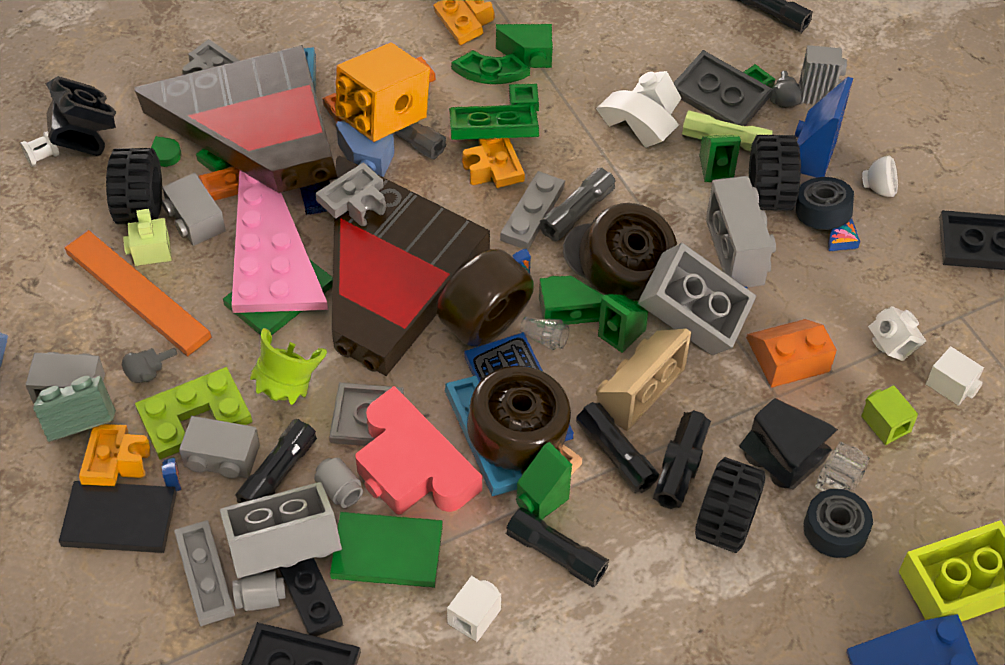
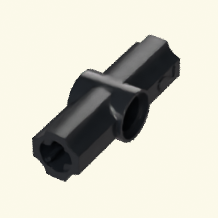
(682, 460)

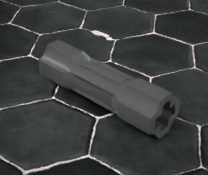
(424, 139)
(563, 217)

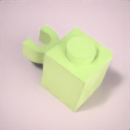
(147, 240)

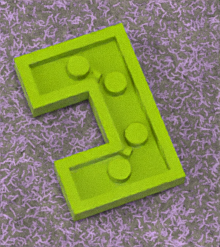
(165, 411)

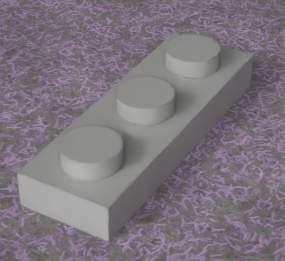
(533, 206)
(204, 573)

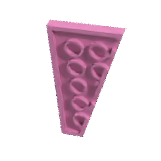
(269, 256)

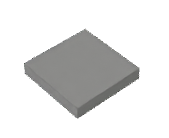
(350, 416)

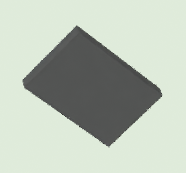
(721, 90)

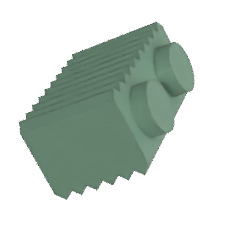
(74, 407)

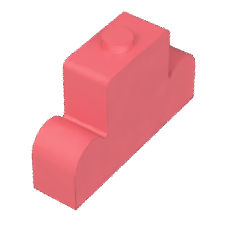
(412, 459)

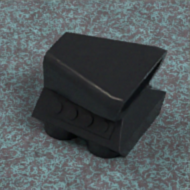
(77, 116)
(787, 443)

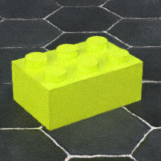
(958, 574)

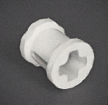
(39, 149)

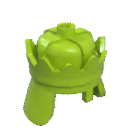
(282, 372)

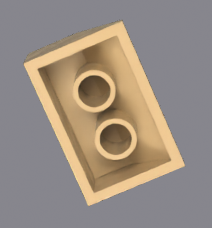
(644, 376)

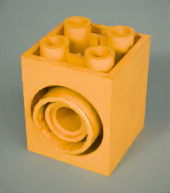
(382, 91)

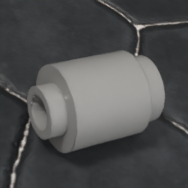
(339, 482)
(258, 591)

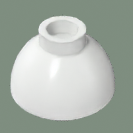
(882, 177)

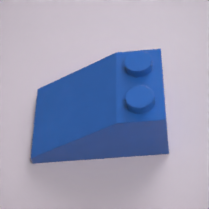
(821, 130)
(923, 643)

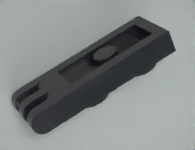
(311, 597)

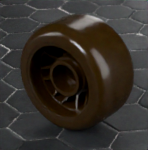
(624, 248)
(485, 297)
(516, 415)

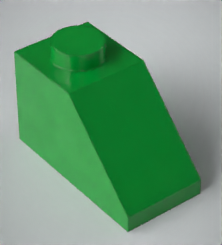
(527, 42)
(719, 156)
(569, 300)
(621, 321)
(545, 482)

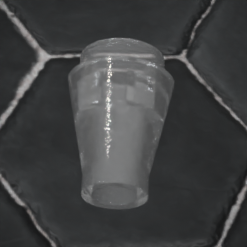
(548, 332)

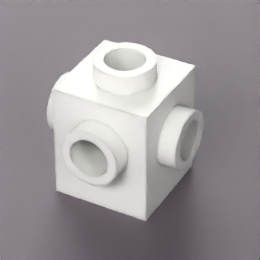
(896, 333)

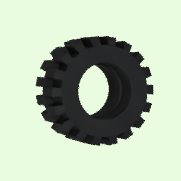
(775, 171)
(133, 184)
(730, 504)

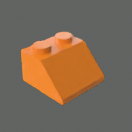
(793, 351)

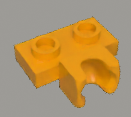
(465, 17)
(493, 159)
(111, 452)

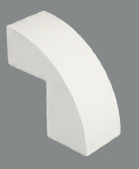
(644, 116)

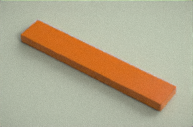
(138, 293)

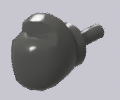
(786, 91)
(143, 365)

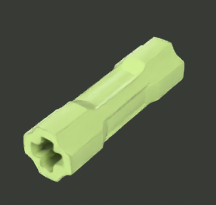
(701, 125)

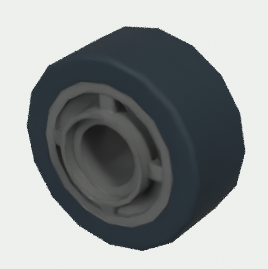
(825, 203)
(836, 539)

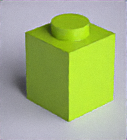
(889, 414)

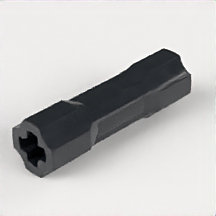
(787, 12)
(290, 447)
(631, 464)
(578, 559)

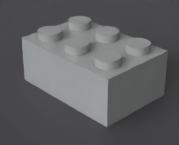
(740, 231)
(697, 297)
(280, 529)

